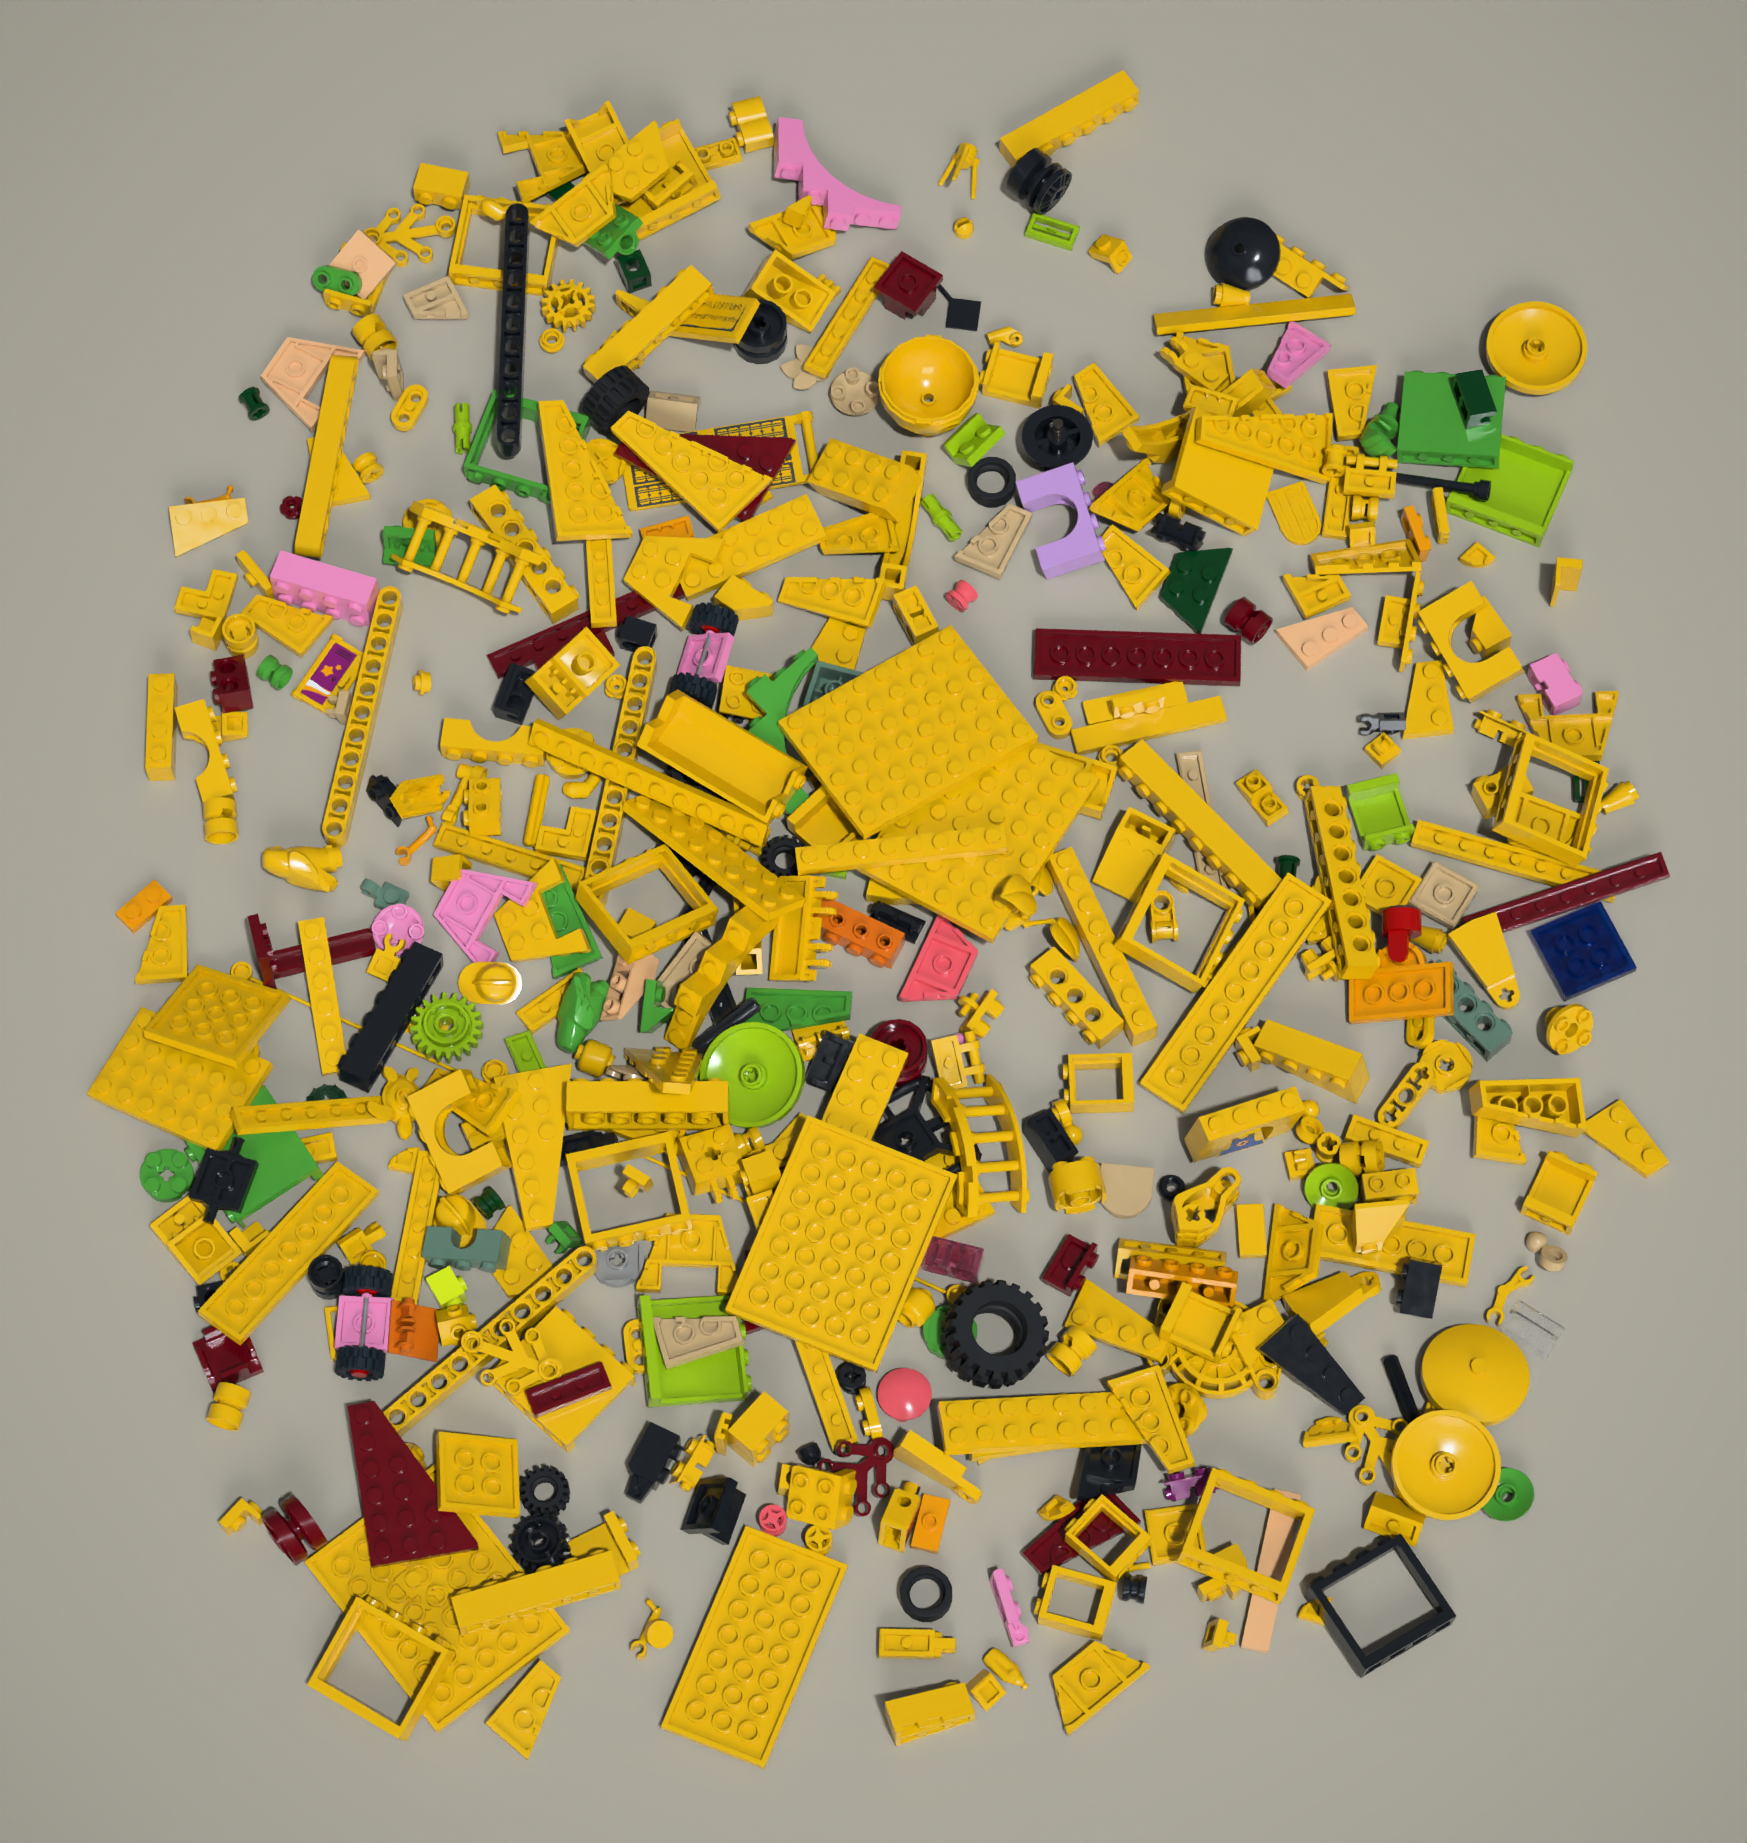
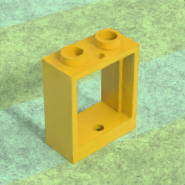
(1100, 1061)
(1141, 1541)
(1070, 1625)

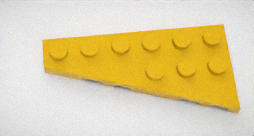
(1274, 440)
(699, 475)
(576, 486)
(535, 1139)

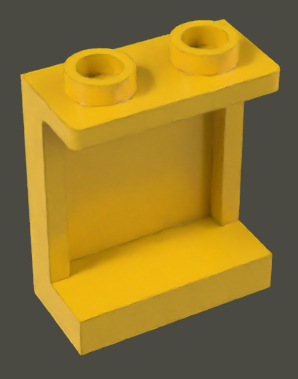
(354, 304)
(1016, 376)
(821, 821)
(1559, 1192)
(1201, 1324)

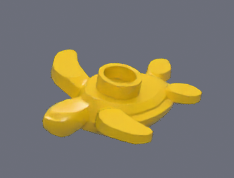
(395, 1101)

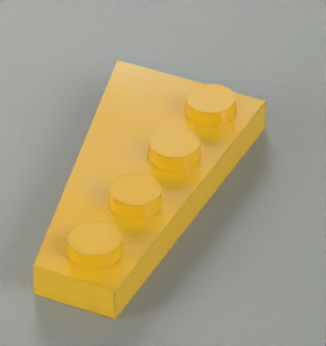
(1374, 558)

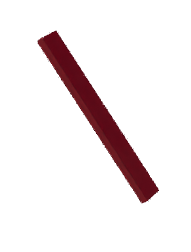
(560, 634)
(1578, 893)

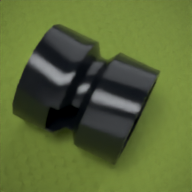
(326, 1271)

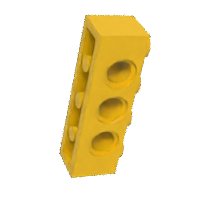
(1055, 965)

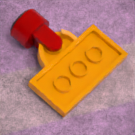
(1404, 982)

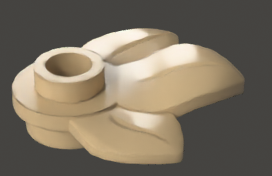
(795, 369)

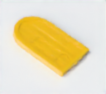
(1295, 513)

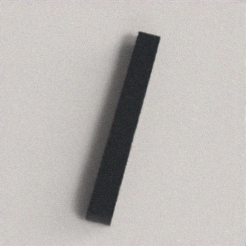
(513, 339)

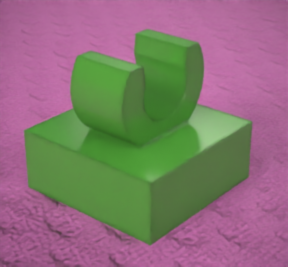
(565, 1235)

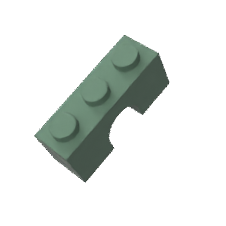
(487, 1252)

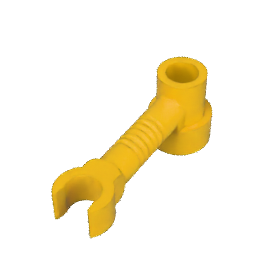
(464, 773)

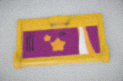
(334, 668)

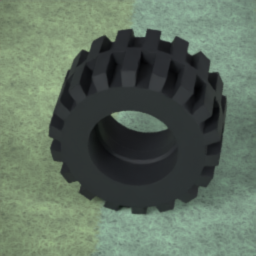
(614, 396)

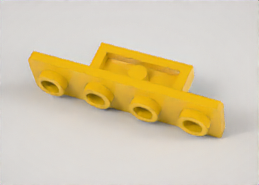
(1302, 273)
(1397, 621)
(1134, 702)

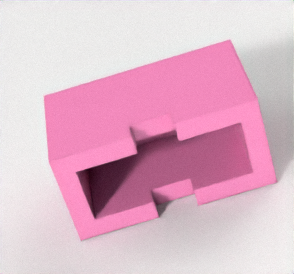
(1555, 682)

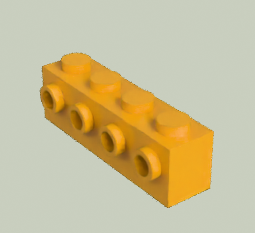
(1165, 1277)

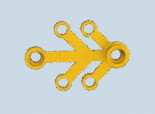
(405, 235)
(516, 1358)
(1378, 1446)

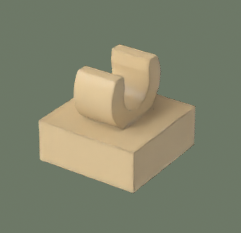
(343, 706)

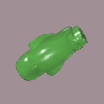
(580, 1011)

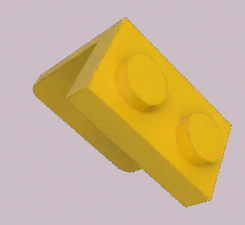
(821, 1496)
(608, 1537)

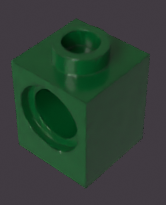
(636, 279)

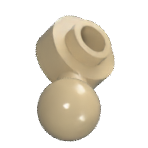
(1551, 1256)

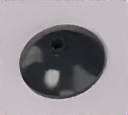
(1252, 265)

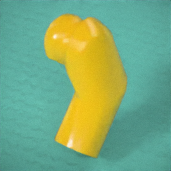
(1006, 335)

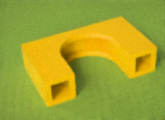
(1441, 621)
(430, 1109)
(1272, 1113)

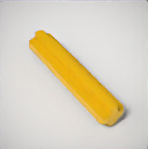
(536, 809)

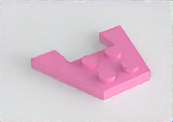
(471, 904)

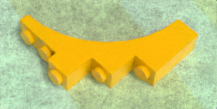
(1164, 439)
(718, 964)

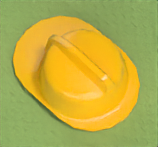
(490, 983)
(460, 1214)

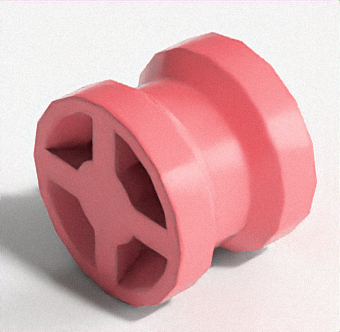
(961, 595)
(771, 1514)

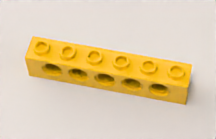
(554, 605)

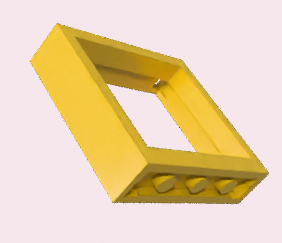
(493, 278)
(1596, 774)
(1200, 884)
(667, 934)
(619, 1153)
(1231, 1572)
(338, 1645)

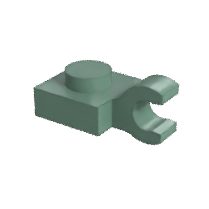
(384, 896)

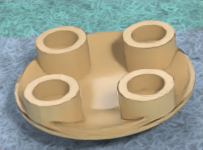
(854, 392)
(628, 1072)

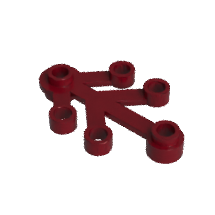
(861, 1476)

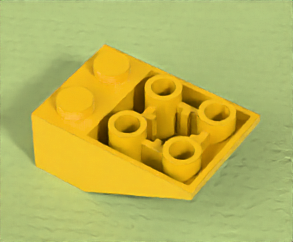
(1132, 854)

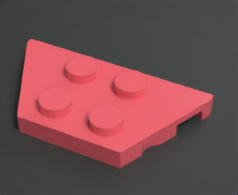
(941, 965)

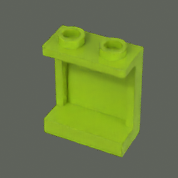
(1379, 812)

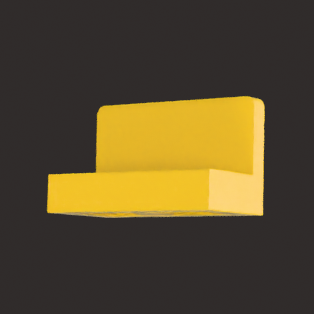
(1565, 577)
(1394, 1517)

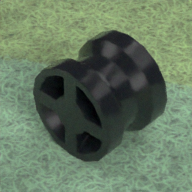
(852, 1383)
(1134, 1588)

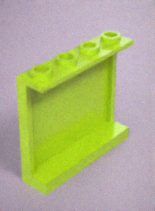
(1521, 493)
(702, 1381)

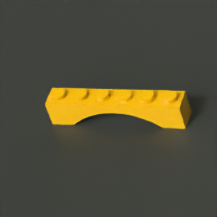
(897, 564)

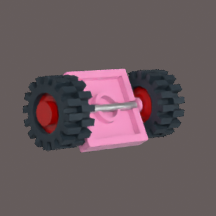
(706, 652)
(363, 1323)

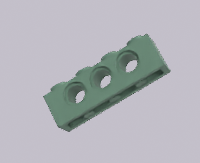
(1487, 1042)

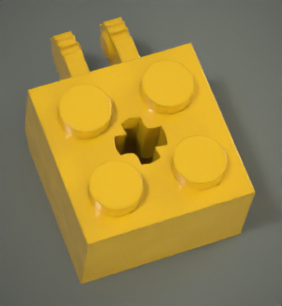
(712, 1162)

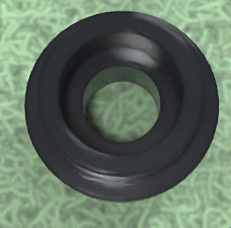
(1171, 1180)

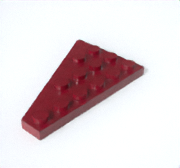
(761, 454)
(399, 1496)

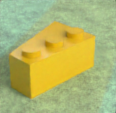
(928, 1712)

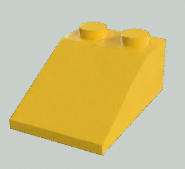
(782, 283)

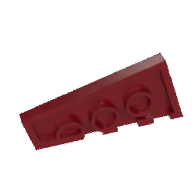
(1052, 1548)

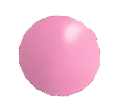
(402, 923)

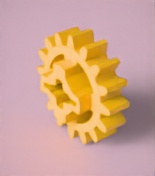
(568, 305)

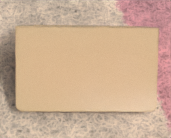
(673, 410)

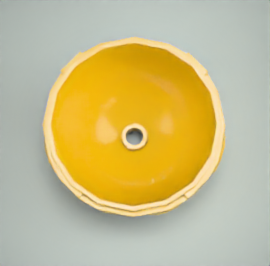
(928, 370)

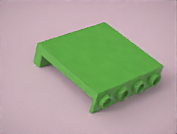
(1433, 427)
(281, 1162)

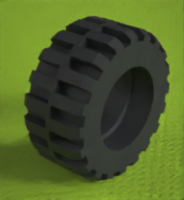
(1017, 1310)

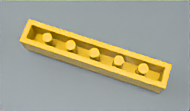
(1072, 118)
(652, 324)
(536, 1592)

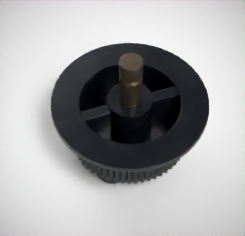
(1057, 436)

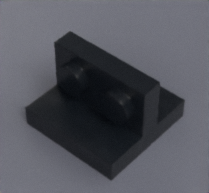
(714, 1509)

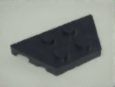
(1108, 1470)

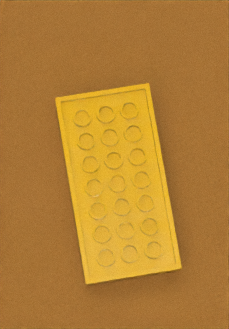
(754, 1647)

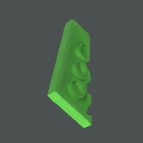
(800, 1008)

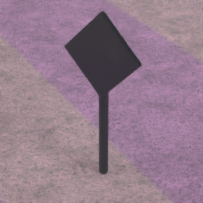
(961, 313)

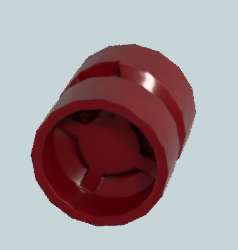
(1250, 622)

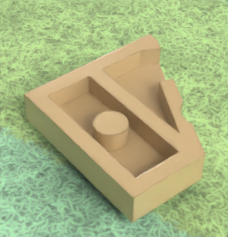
(436, 301)

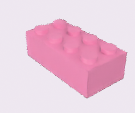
(324, 588)

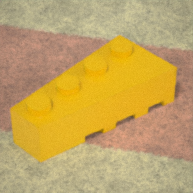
(1313, 1060)

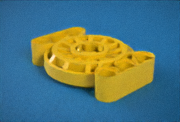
(1215, 1379)

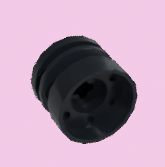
(1039, 181)

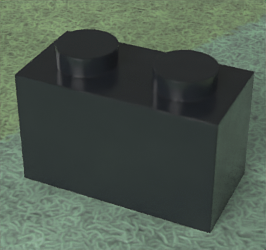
(1419, 1288)

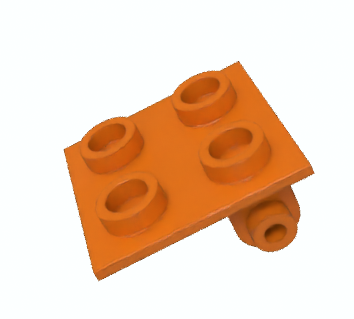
(413, 1330)

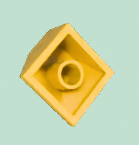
(1376, 1224)

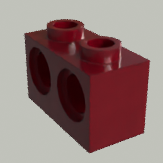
(232, 684)

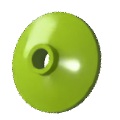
(1319, 1193)

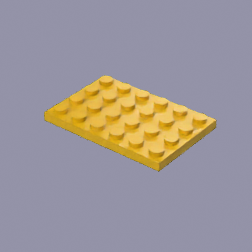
(177, 1088)

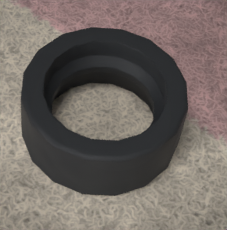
(997, 499)
(926, 1615)

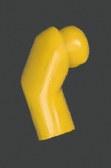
(493, 209)
(581, 790)

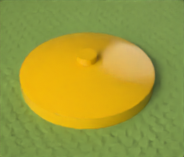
(1536, 347)
(1475, 1373)
(1445, 1465)

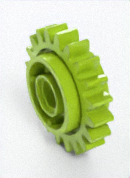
(443, 1012)

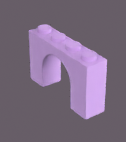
(1082, 545)

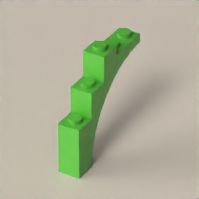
(774, 701)

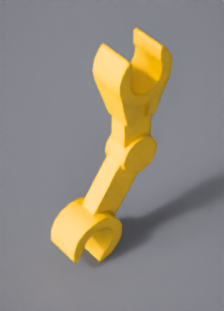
(1504, 1290)

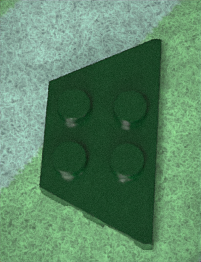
(1194, 584)

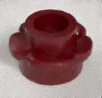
(291, 513)

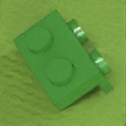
(397, 540)

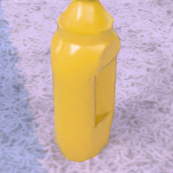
(1004, 1668)

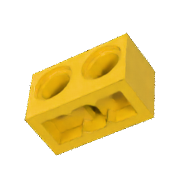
(914, 614)
(1389, 1186)

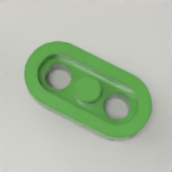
(336, 279)

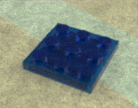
(1582, 951)

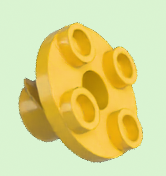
(1568, 1028)
(1189, 1407)

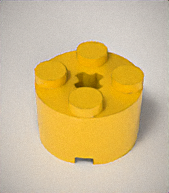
(1077, 1185)

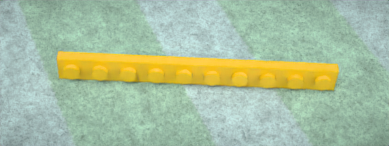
(648, 782)
(815, 1362)

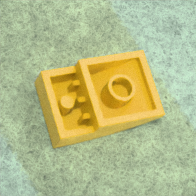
(572, 673)
(195, 1245)

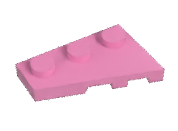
(1296, 354)

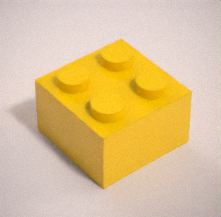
(759, 1429)

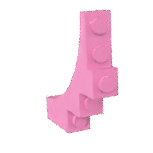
(840, 203)

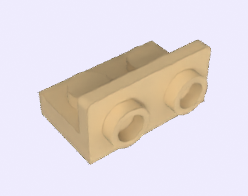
(390, 369)

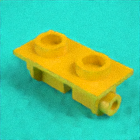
(1492, 724)
(696, 1453)

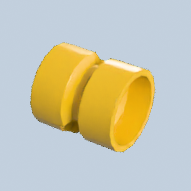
(373, 334)
(240, 635)
(220, 820)
(1365, 1157)
(1069, 1353)
(229, 1402)

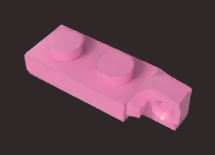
(1009, 1610)

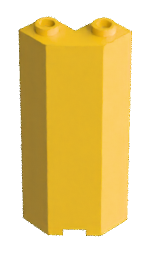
(723, 756)

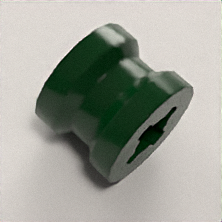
(488, 1203)

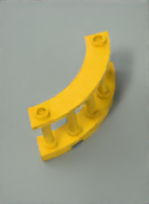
(478, 538)
(948, 1105)

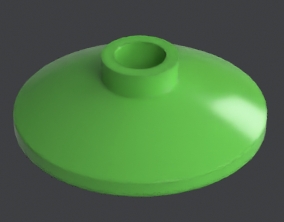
(1520, 1487)

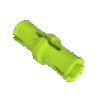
(462, 428)
(941, 517)

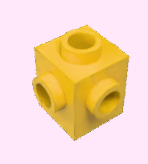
(454, 1323)

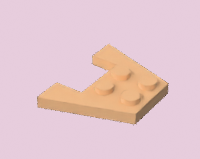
(297, 371)

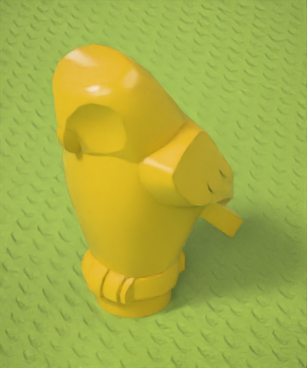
(304, 865)

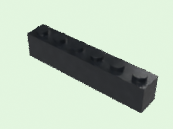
(390, 1017)

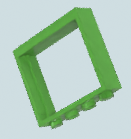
(503, 481)

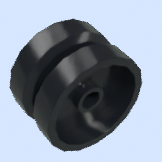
(765, 335)

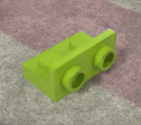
(973, 441)

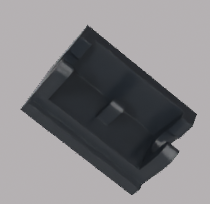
(514, 695)
(829, 1060)
(1049, 1139)

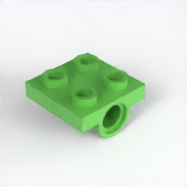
(617, 235)

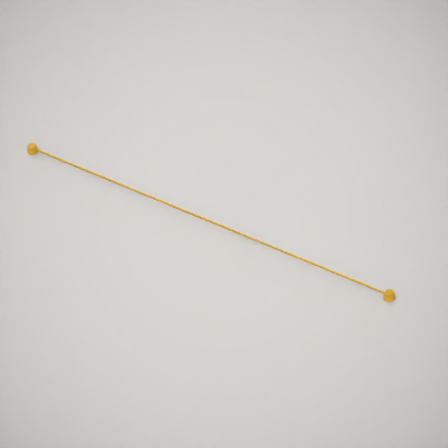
(244, 971)

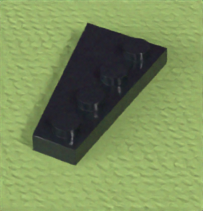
(1304, 1357)

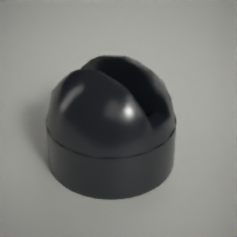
(810, 1455)

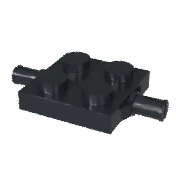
(224, 1180)

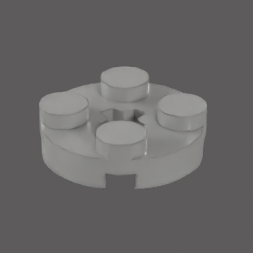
(620, 1275)

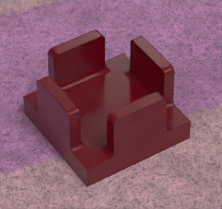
(908, 286)
(225, 1359)

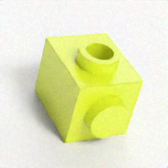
(447, 1288)

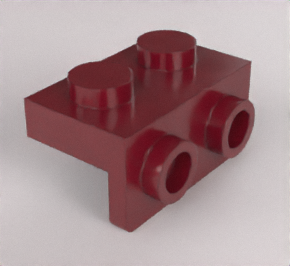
(1070, 1265)

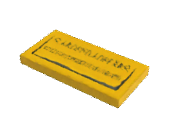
(719, 319)

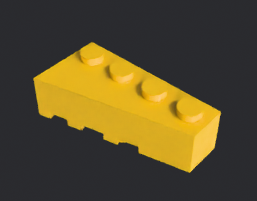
(1532, 1103)

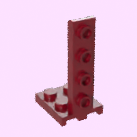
(291, 960)

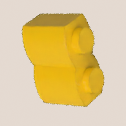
(752, 124)

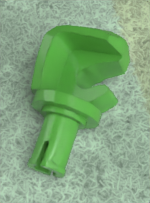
(1379, 431)

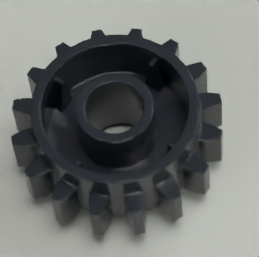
(530, 1533)

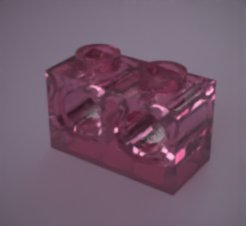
(954, 1259)

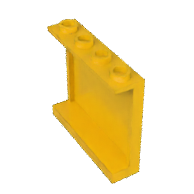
(676, 148)
(1217, 482)
(575, 1351)

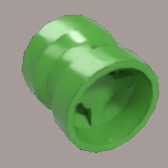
(273, 671)

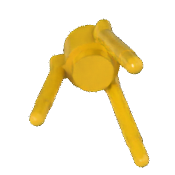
(963, 159)

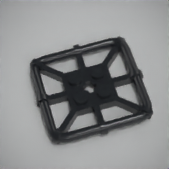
(913, 1125)

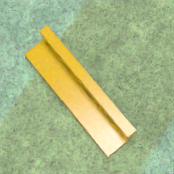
(1161, 1251)

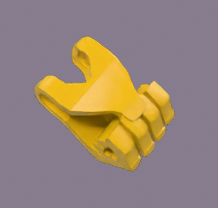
(1208, 1196)

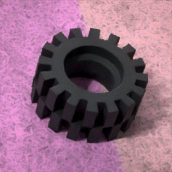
(776, 848)
(540, 1476)

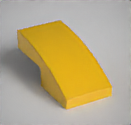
(231, 725)

